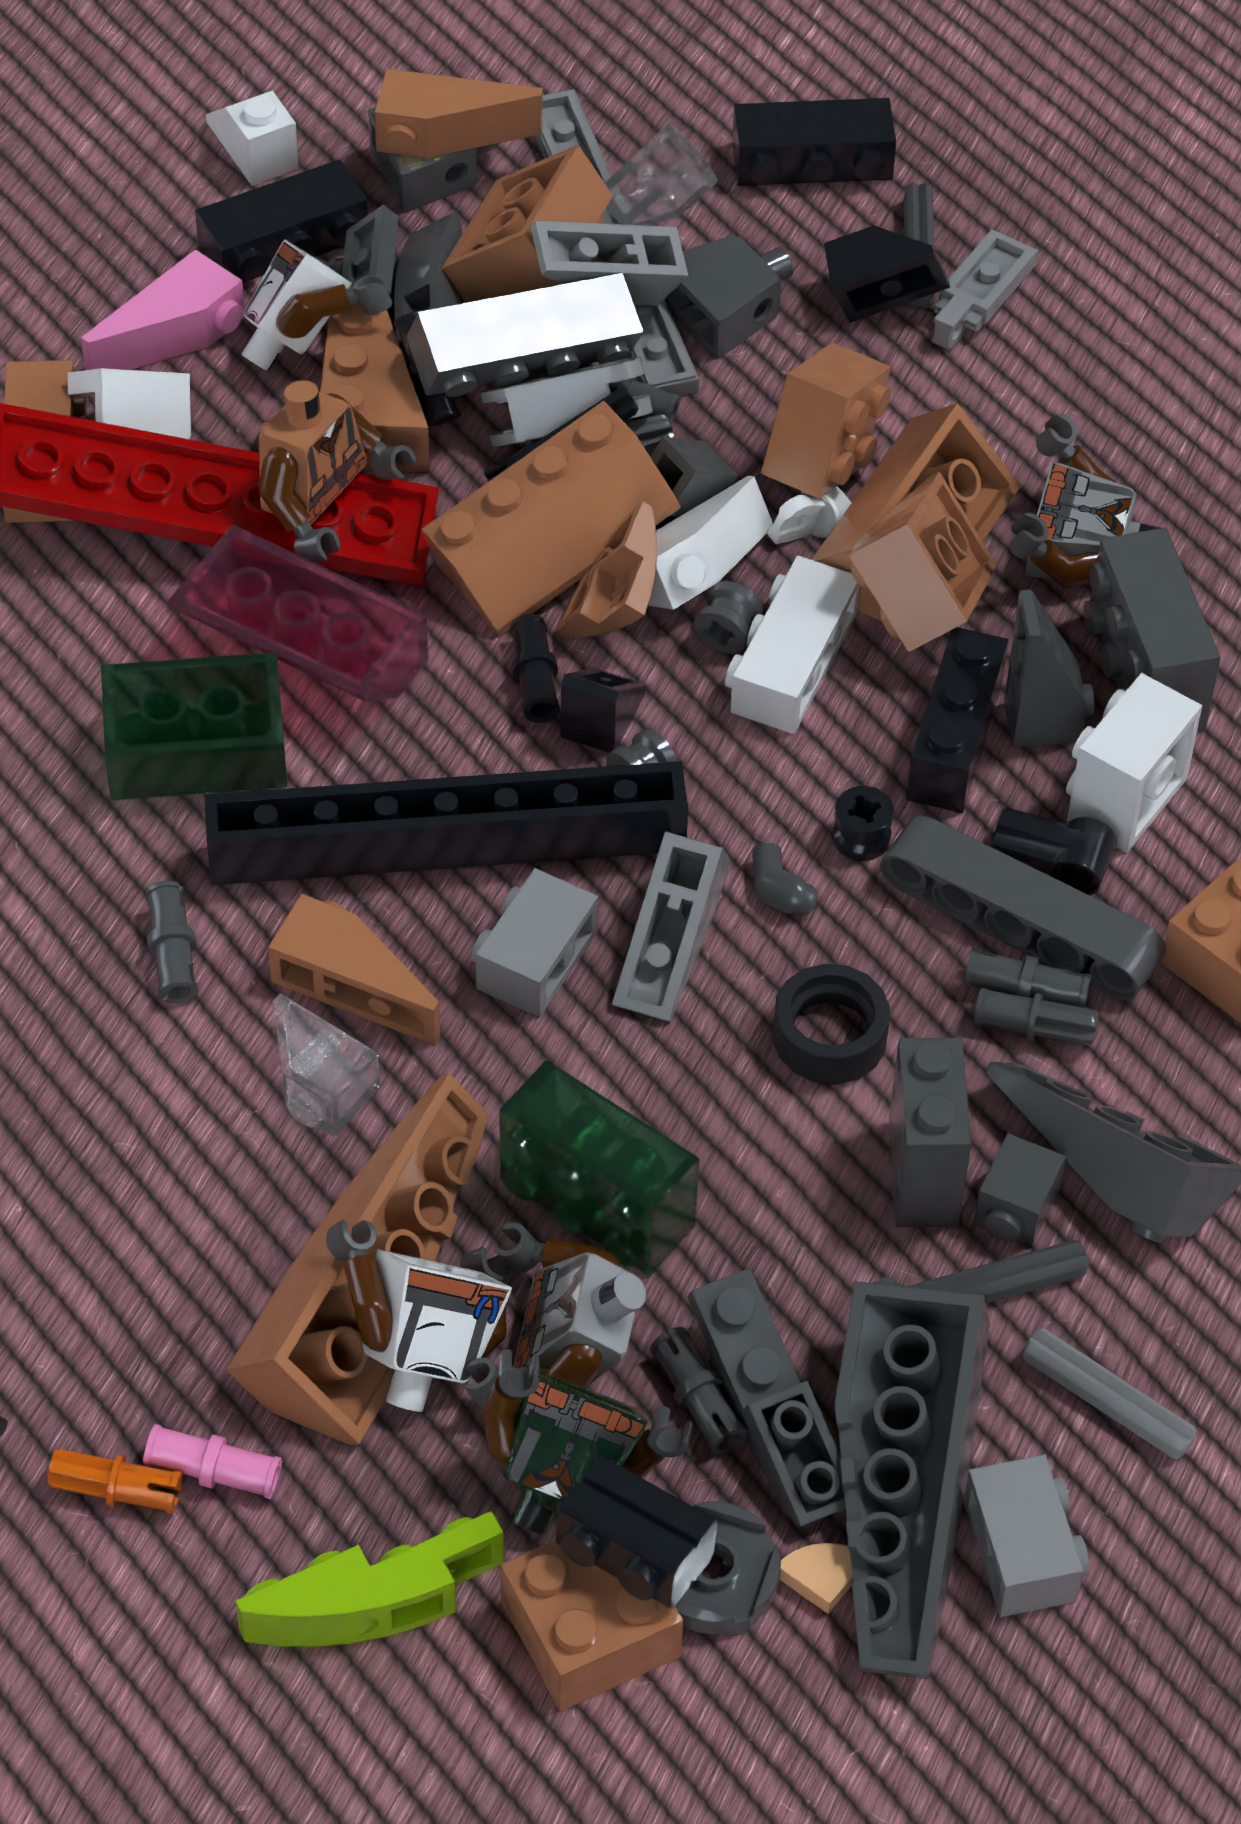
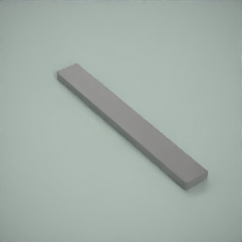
(660, 345)

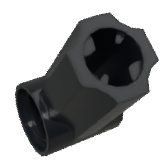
(1068, 852)

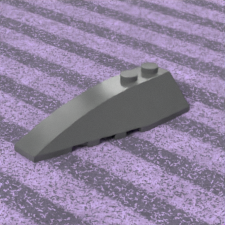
(905, 1458)

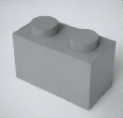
(535, 942)
(1025, 1535)

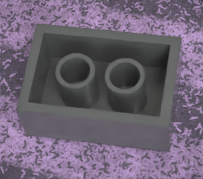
(1150, 618)

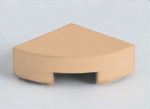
(819, 1573)

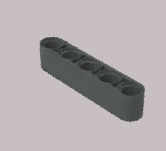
(1022, 907)

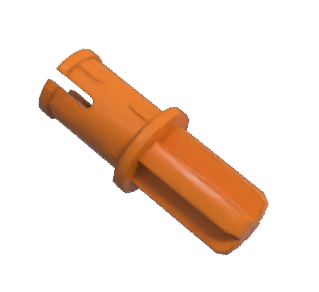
(114, 1480)

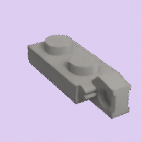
(981, 286)

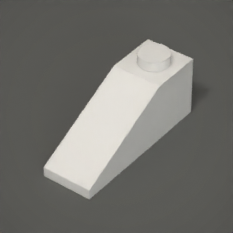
(707, 543)

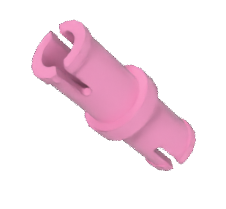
(212, 1461)

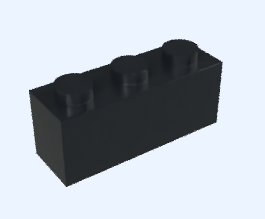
(813, 141)
(304, 209)
(957, 719)

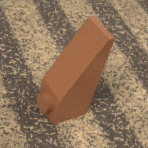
(452, 114)
(344, 964)

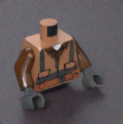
(311, 456)

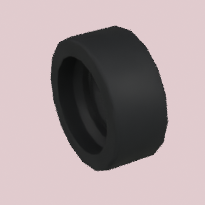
(839, 986)

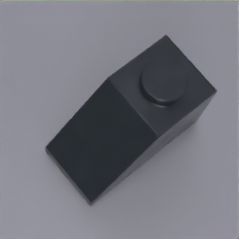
(881, 271)

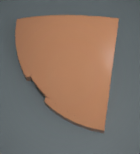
(618, 582)

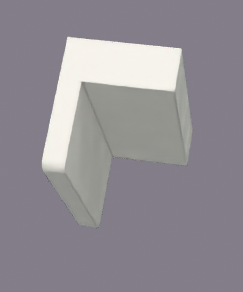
(137, 398)

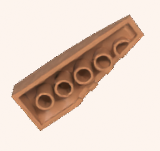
(306, 1344)

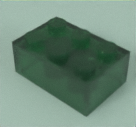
(193, 726)
(597, 1168)

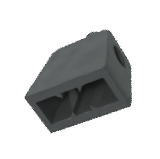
(729, 292)

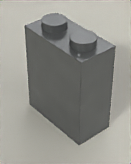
(929, 1132)

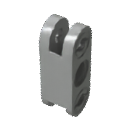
(548, 401)

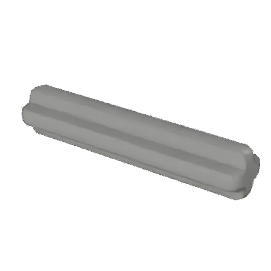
(1109, 1393)

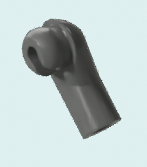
(778, 887)

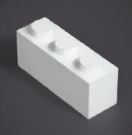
(792, 644)

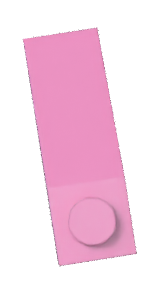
(168, 318)

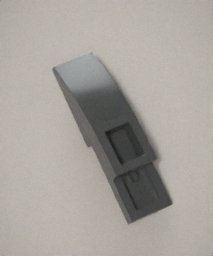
(419, 276)
(769, 1399)

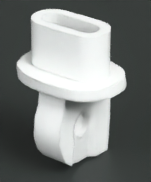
(808, 516)

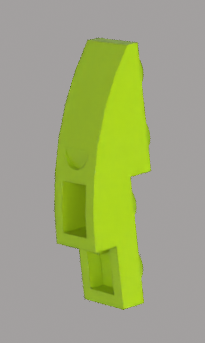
(350, 1602)

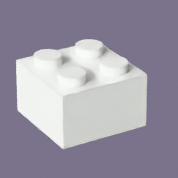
(1133, 758)

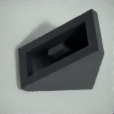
(598, 707)

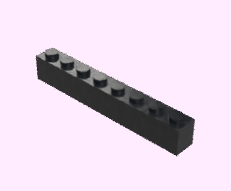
(443, 822)

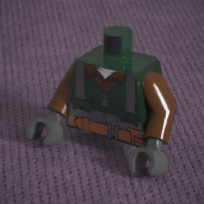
(555, 1431)

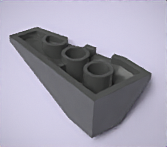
(1147, 1177)

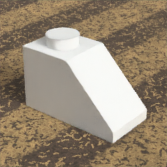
(258, 137)

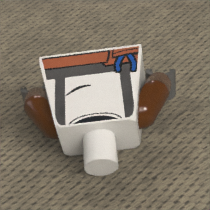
(298, 300)
(421, 1312)

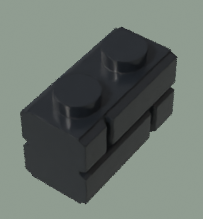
(635, 1533)

